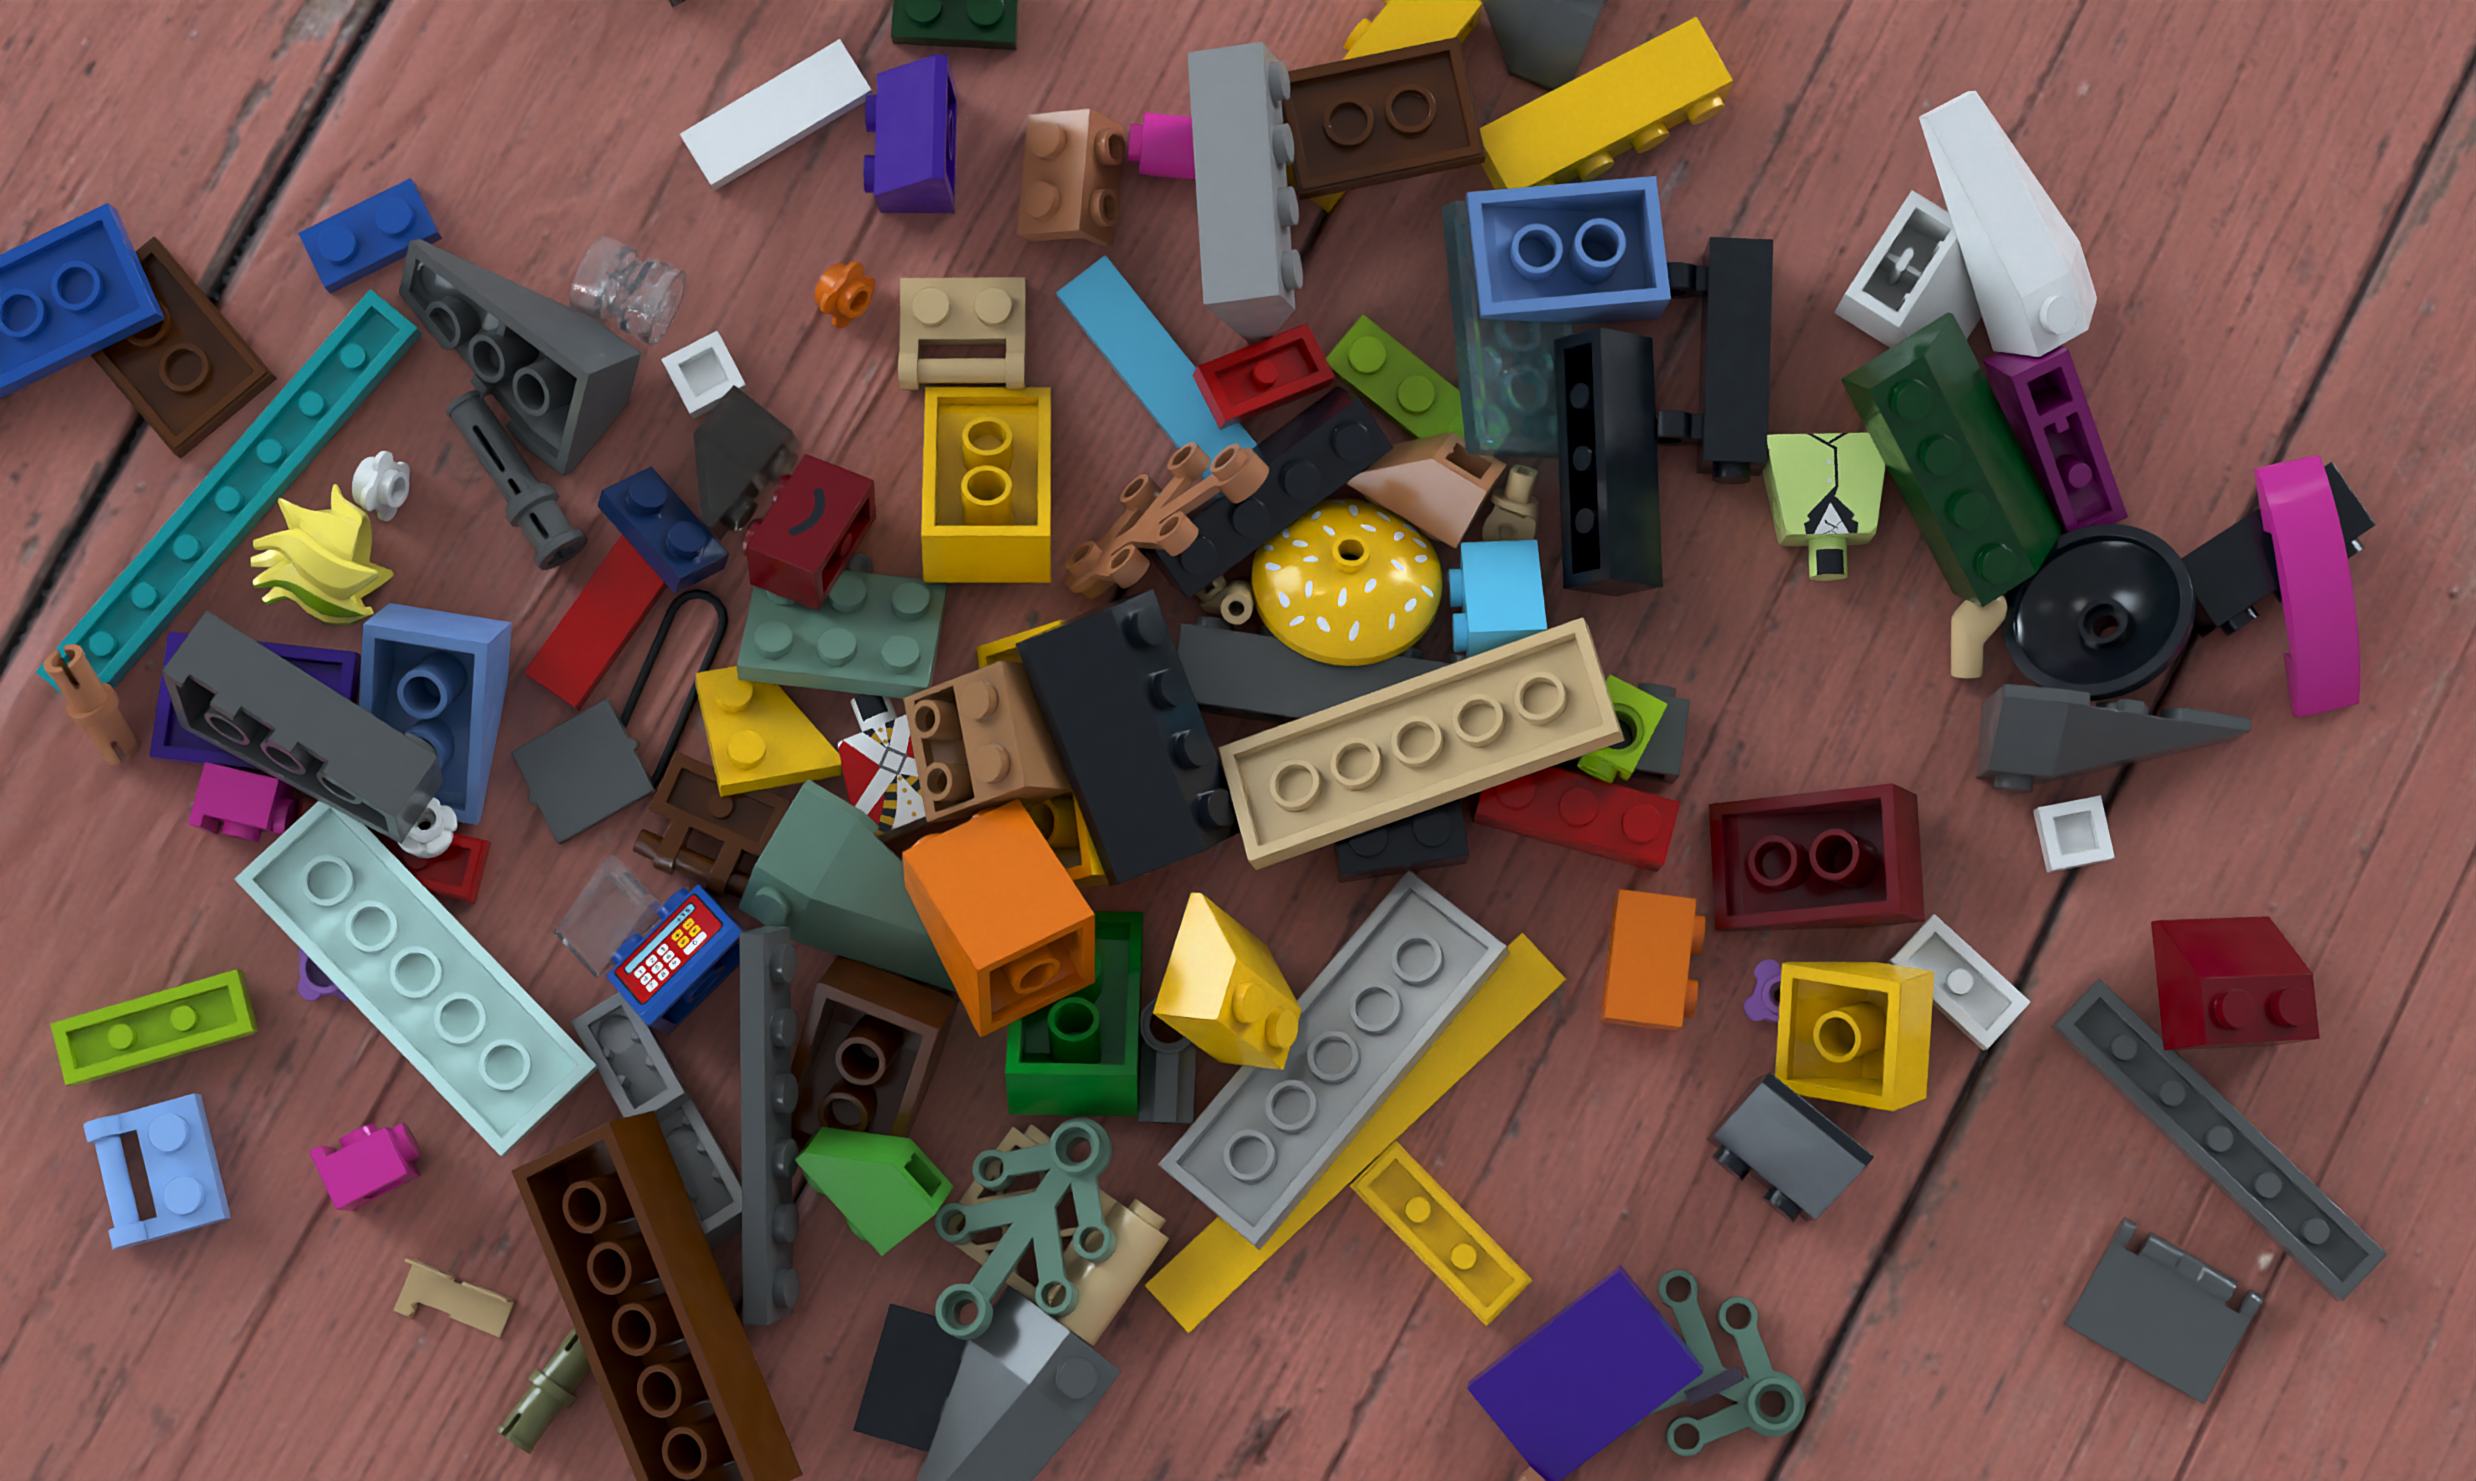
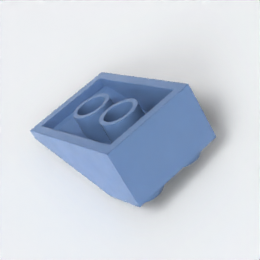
(1570, 252)
(443, 683)

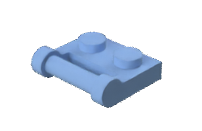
(178, 1168)

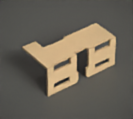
(464, 1302)

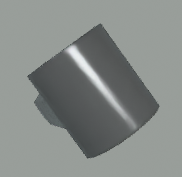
(1165, 1076)

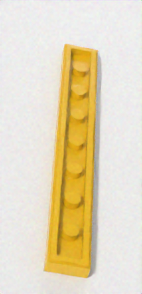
(1223, 1259)

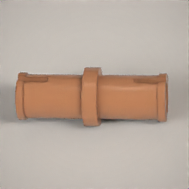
(92, 704)

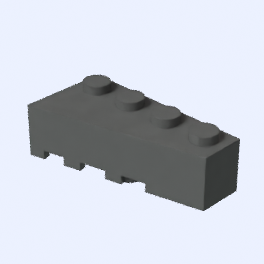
(299, 729)

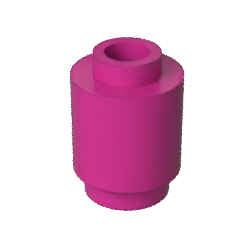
(1163, 146)

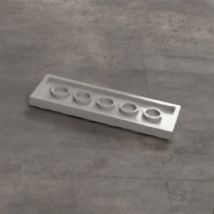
(1354, 1044)

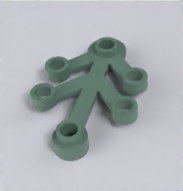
(1032, 1220)
(1747, 1392)

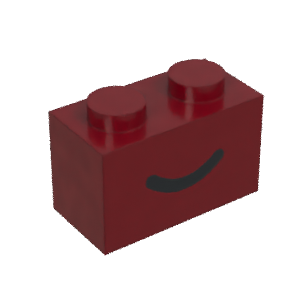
(810, 531)

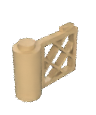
(1101, 1285)

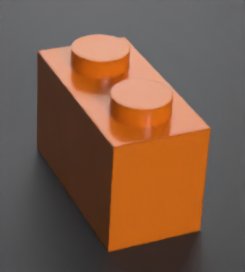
(1650, 960)

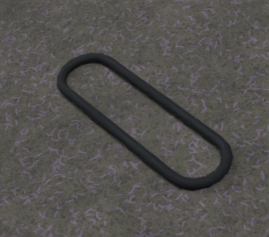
(649, 662)

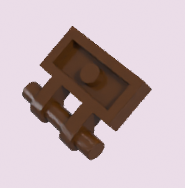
(693, 802)

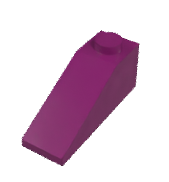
(2057, 435)

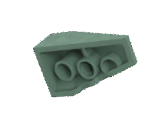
(840, 889)

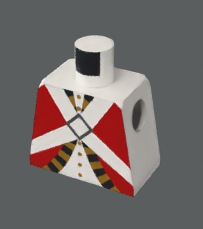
(883, 769)

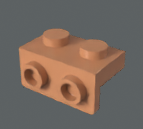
(1071, 177)

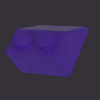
(913, 138)

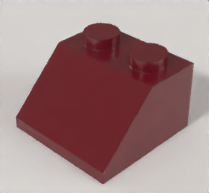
(2231, 984)

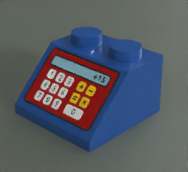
(678, 959)

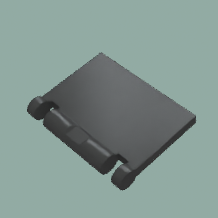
(2163, 1311)

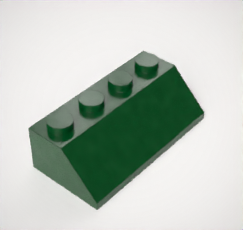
(1956, 461)

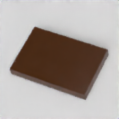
(1382, 118)
(187, 368)

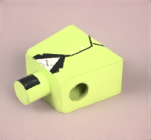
(1824, 495)

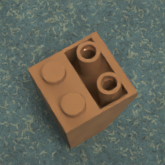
(982, 743)

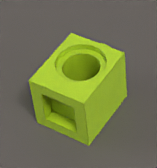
(1642, 715)

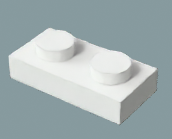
(1964, 983)

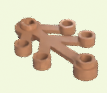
(1159, 517)

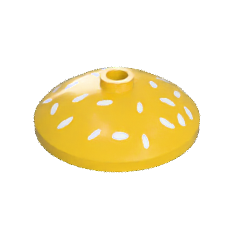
(1343, 607)

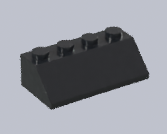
(1130, 736)

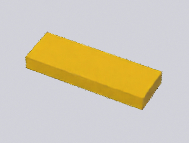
(1440, 1233)

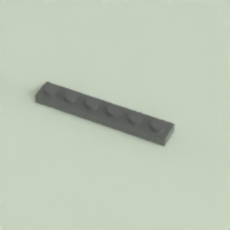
(2219, 1140)
(767, 1144)

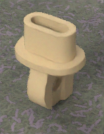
(1515, 508)

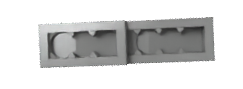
(646, 1080)

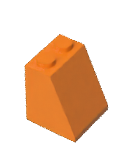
(1001, 915)

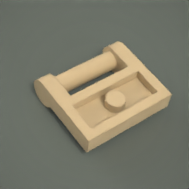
(963, 314)

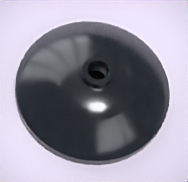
(2097, 582)

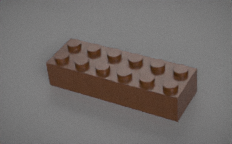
(653, 1308)

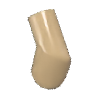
(1230, 599)
(1969, 631)

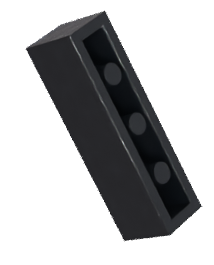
(1608, 462)
(1305, 465)

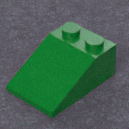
(1085, 1047)

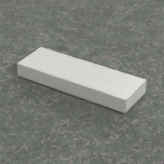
(776, 115)

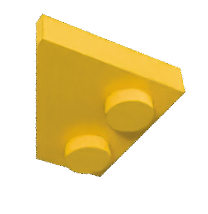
(759, 735)

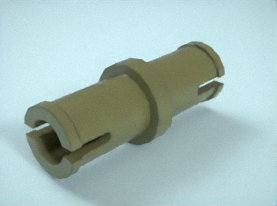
(547, 1394)

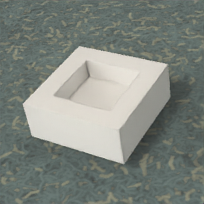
(703, 373)
(2073, 834)

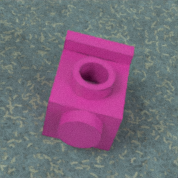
(243, 803)
(367, 1164)

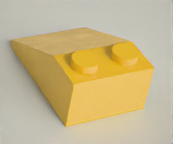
(986, 485)

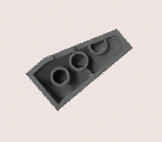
(542, 361)
(1015, 1397)

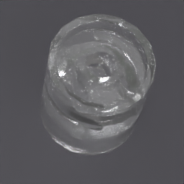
(622, 287)

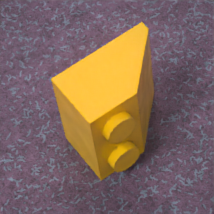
(1227, 991)
(1855, 1032)

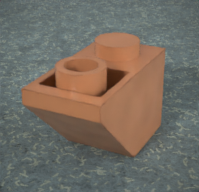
(1432, 485)

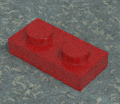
(1263, 376)

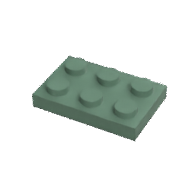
(865, 639)

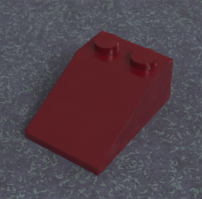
(1817, 860)

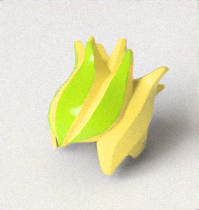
(321, 561)

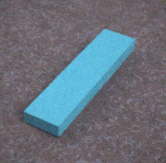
(1146, 359)

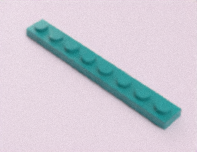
(240, 489)

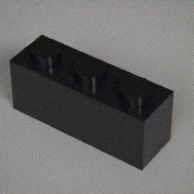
(2241, 566)

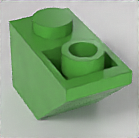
(875, 1181)

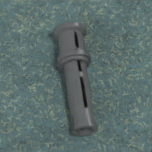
(530, 503)

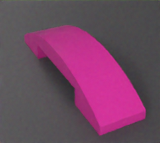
(2313, 585)

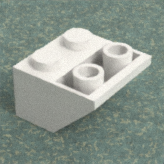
(1912, 277)

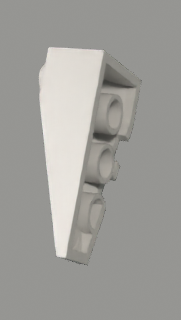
(2010, 233)

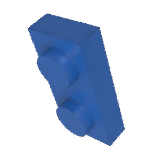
(368, 235)

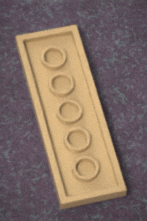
(1420, 744)

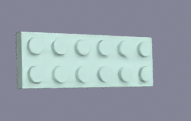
(417, 975)

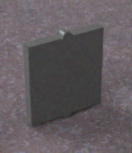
(584, 771)

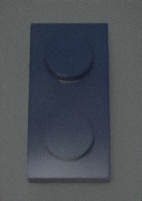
(663, 529)

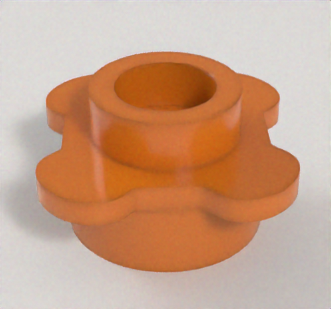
(844, 292)

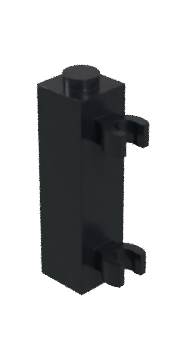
(1733, 359)

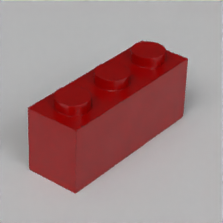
(1583, 816)

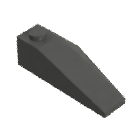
(2055, 735)

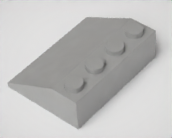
(1244, 187)

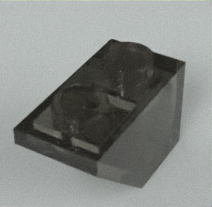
(736, 456)

